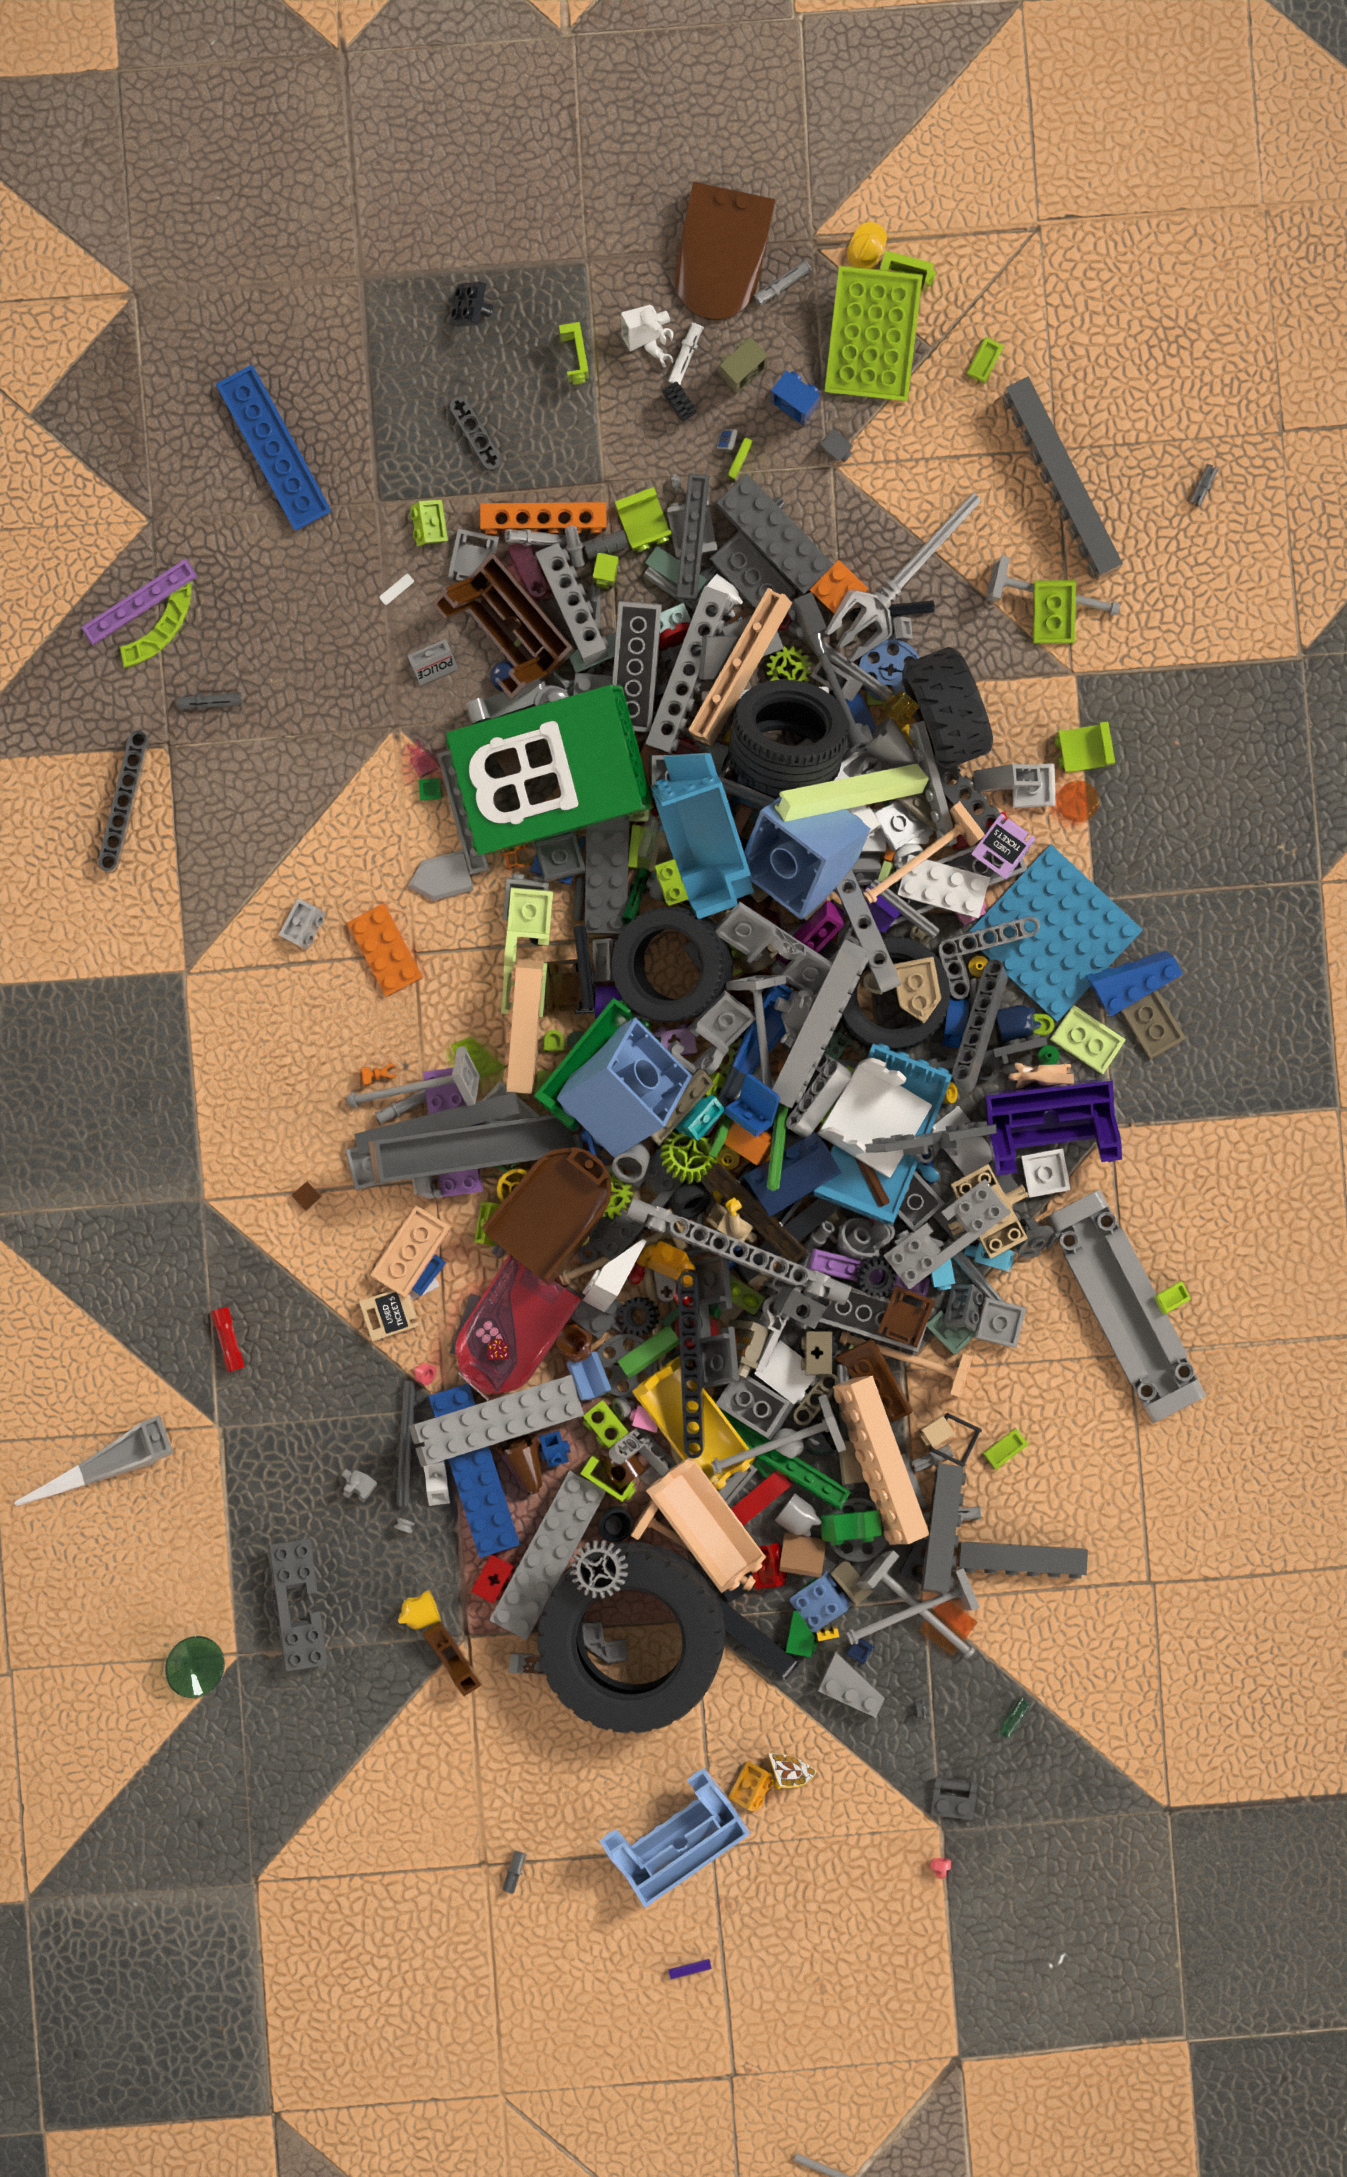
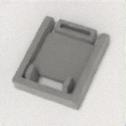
(468, 557)

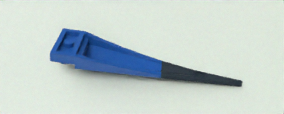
(748, 1055)

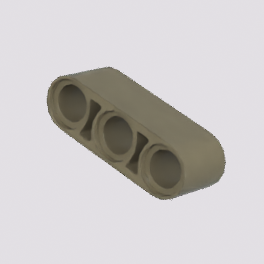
(808, 1406)

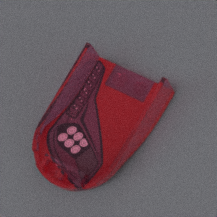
(524, 1315)

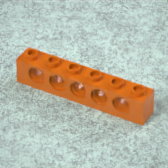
(490, 511)

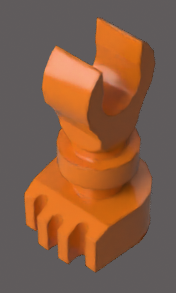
(376, 1073)

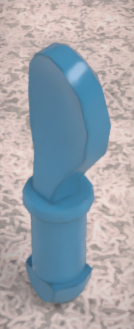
(928, 1172)

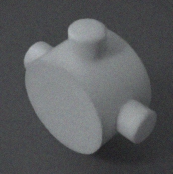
(676, 484)

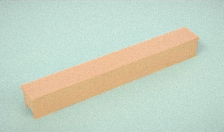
(739, 667)

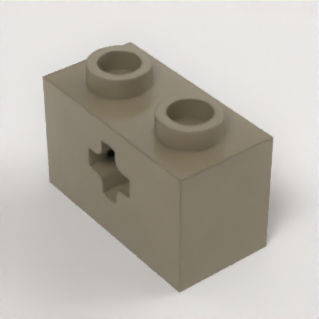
(822, 1365)

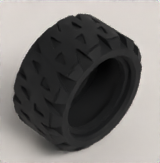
(948, 706)

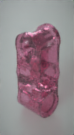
(528, 569)

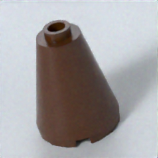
(523, 1462)

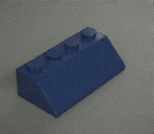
(802, 1171)

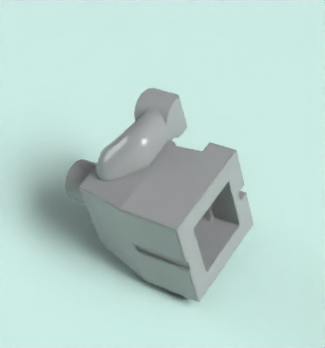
(424, 1187)
(358, 1483)

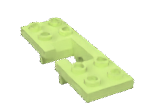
(531, 918)

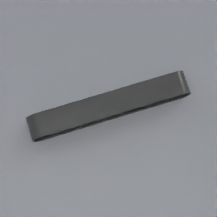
(131, 793)
(979, 1025)

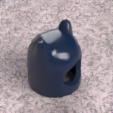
(1017, 1022)

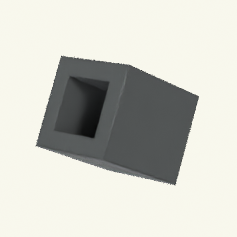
(837, 447)

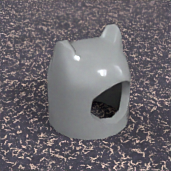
(634, 1159)
(797, 1516)

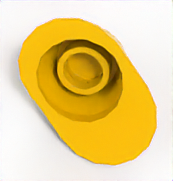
(866, 245)

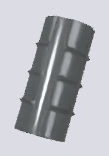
(606, 544)

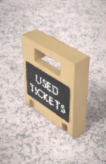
(392, 1313)

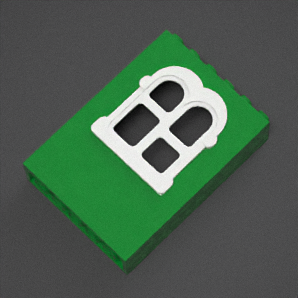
(590, 753)

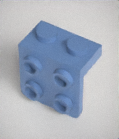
(820, 1602)

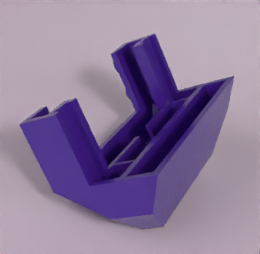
(1052, 1116)

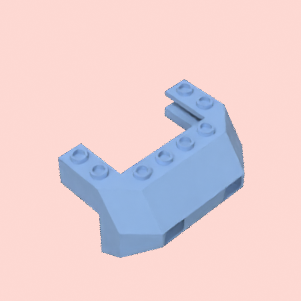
(680, 1844)

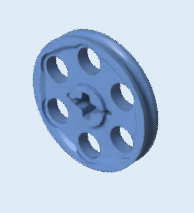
(886, 659)

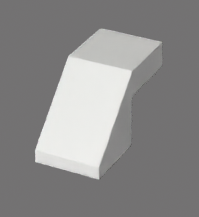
(437, 1483)

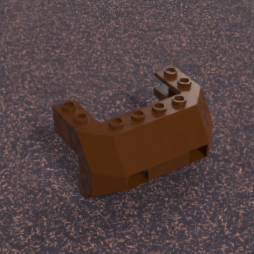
(506, 615)

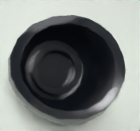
(820, 1443)
(615, 1524)

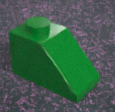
(800, 1637)

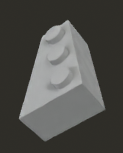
(848, 1686)

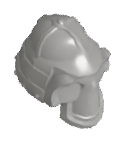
(862, 1239)

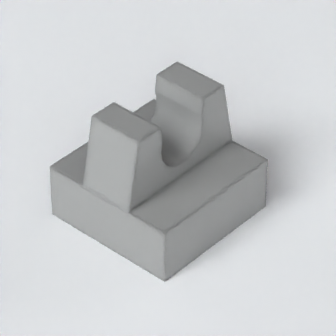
(902, 627)

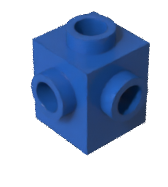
(554, 1449)

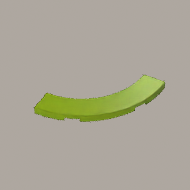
(163, 631)

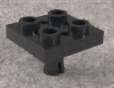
(470, 304)

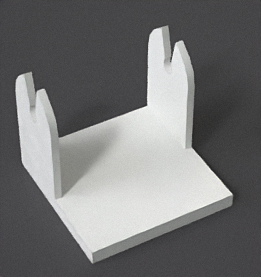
(874, 1108)

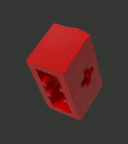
(483, 1586)

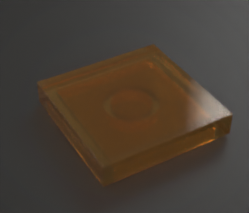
(954, 1619)

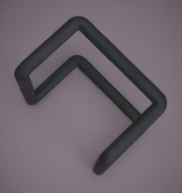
(978, 1430)

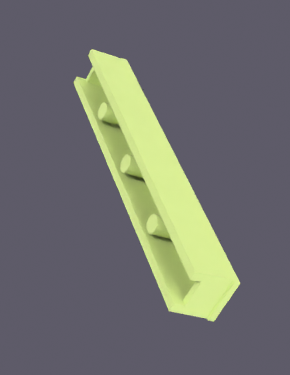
(851, 792)

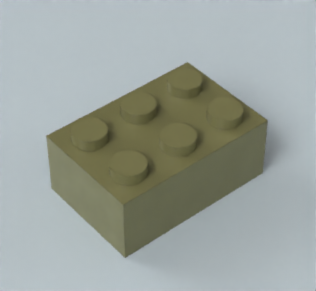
(743, 365)

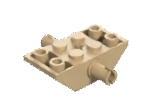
(1007, 1231)

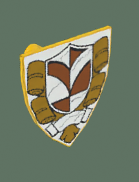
(790, 1771)

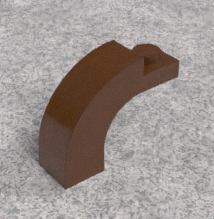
(452, 1658)

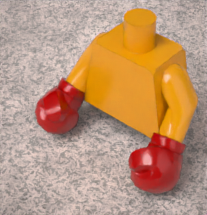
(664, 1260)

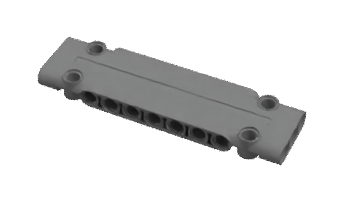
(811, 1281)
(1126, 1306)

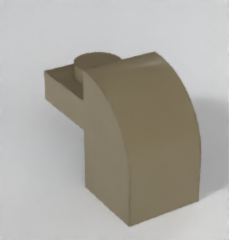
(755, 966)

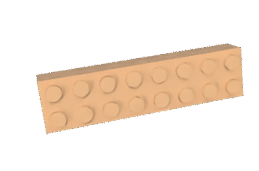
(880, 1460)

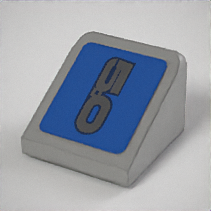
(727, 440)

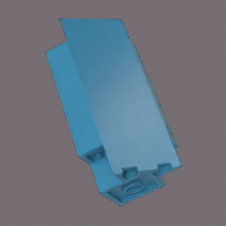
(702, 834)

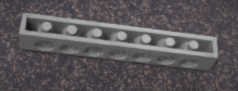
(668, 743)

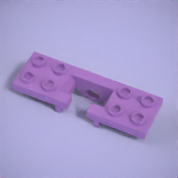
(442, 1099)

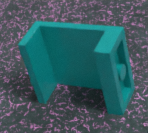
(700, 1117)

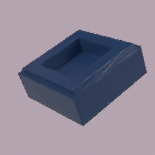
(860, 1651)

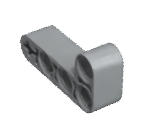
(500, 705)
(819, 1096)

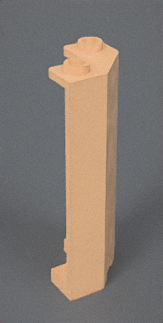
(706, 1524)

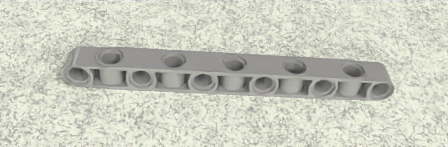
(868, 938)

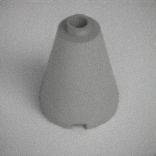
(891, 745)

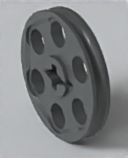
(618, 1373)
(856, 1553)

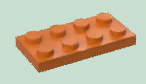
(385, 950)

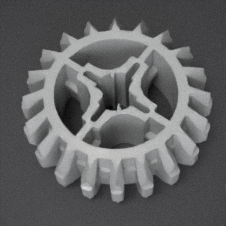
(607, 1572)

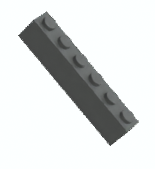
(942, 1529)
(1023, 1558)

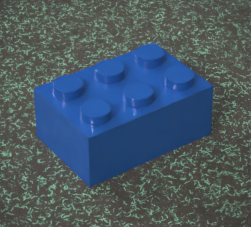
(795, 397)

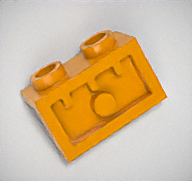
(751, 1786)

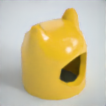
(419, 1611)

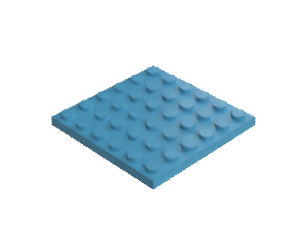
(1076, 936)

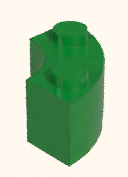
(851, 1526)

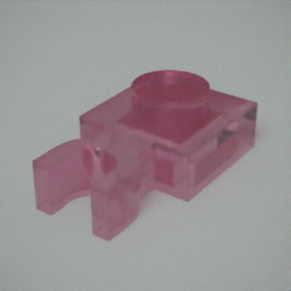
(422, 761)

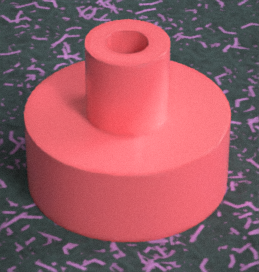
(425, 1373)

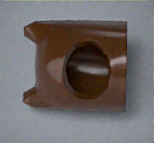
(622, 1473)

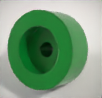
(1044, 1059)

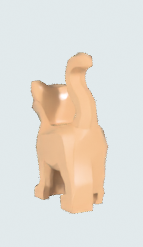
(1041, 1075)

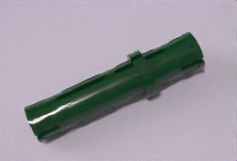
(641, 878)

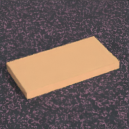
(410, 1251)

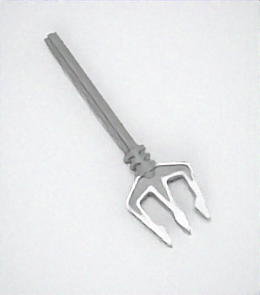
(875, 606)

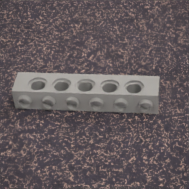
(589, 650)

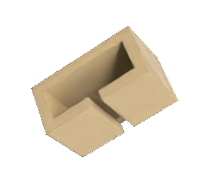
(936, 1431)

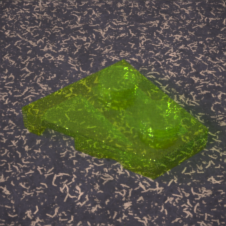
(482, 1059)

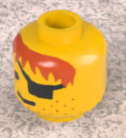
(724, 1159)

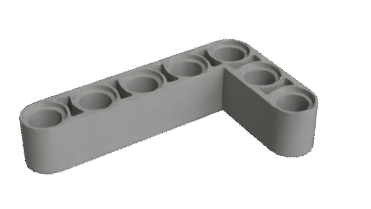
(980, 944)

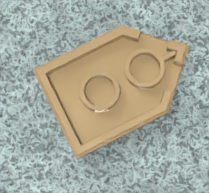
(918, 988)

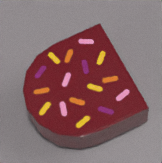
(498, 1350)

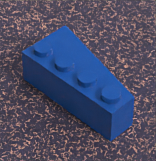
(1132, 981)

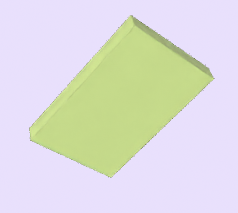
(1087, 1039)

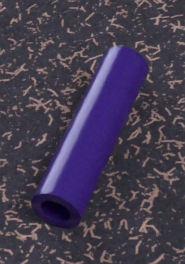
(689, 1969)

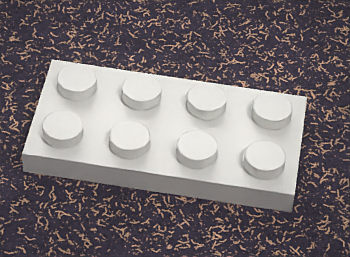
(945, 887)

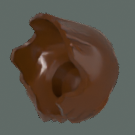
(574, 1343)

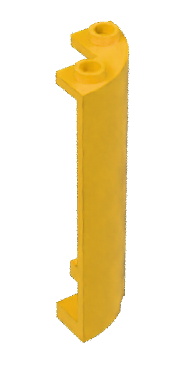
(663, 1402)

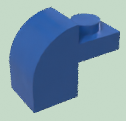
(955, 1022)

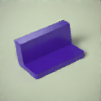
(882, 912)

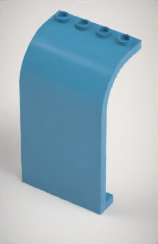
(850, 1186)

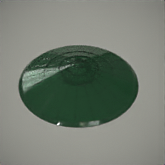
(194, 1667)

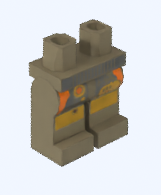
(749, 1344)

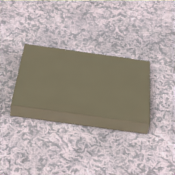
(1153, 1024)

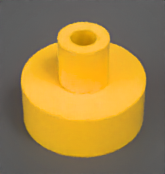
(973, 965)
(951, 1094)

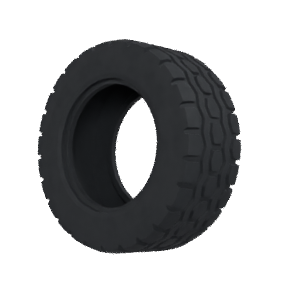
(620, 1704)

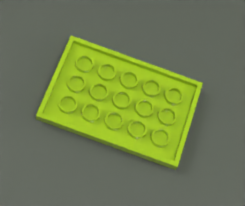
(873, 333)

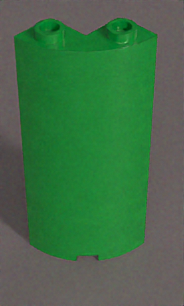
(591, 1042)

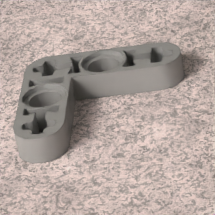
(661, 1462)

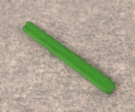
(777, 1147)

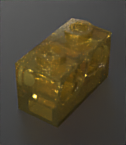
(898, 707)

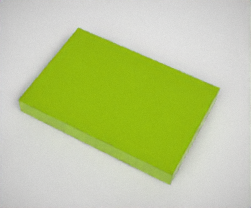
(1054, 611)

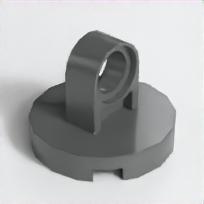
(1038, 1238)

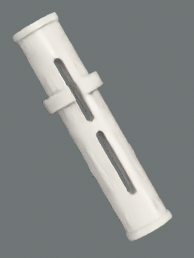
(689, 344)

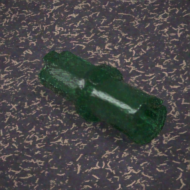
(1014, 1718)

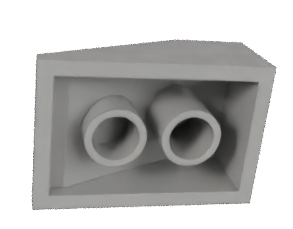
(755, 1406)

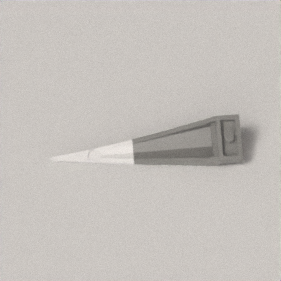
(131, 1451)

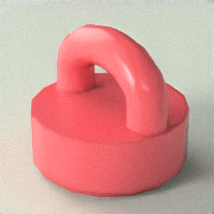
(940, 1864)

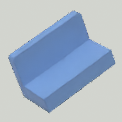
(589, 1377)

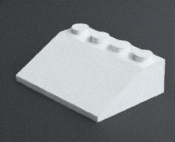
(607, 1283)

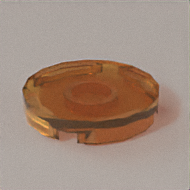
(1078, 801)

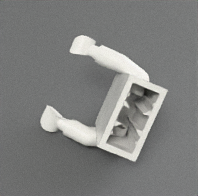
(643, 327)

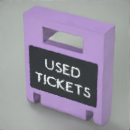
(1006, 843)

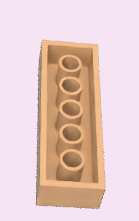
(525, 1024)

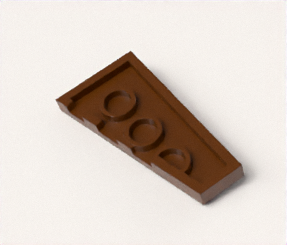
(868, 1361)

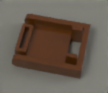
(905, 1319)

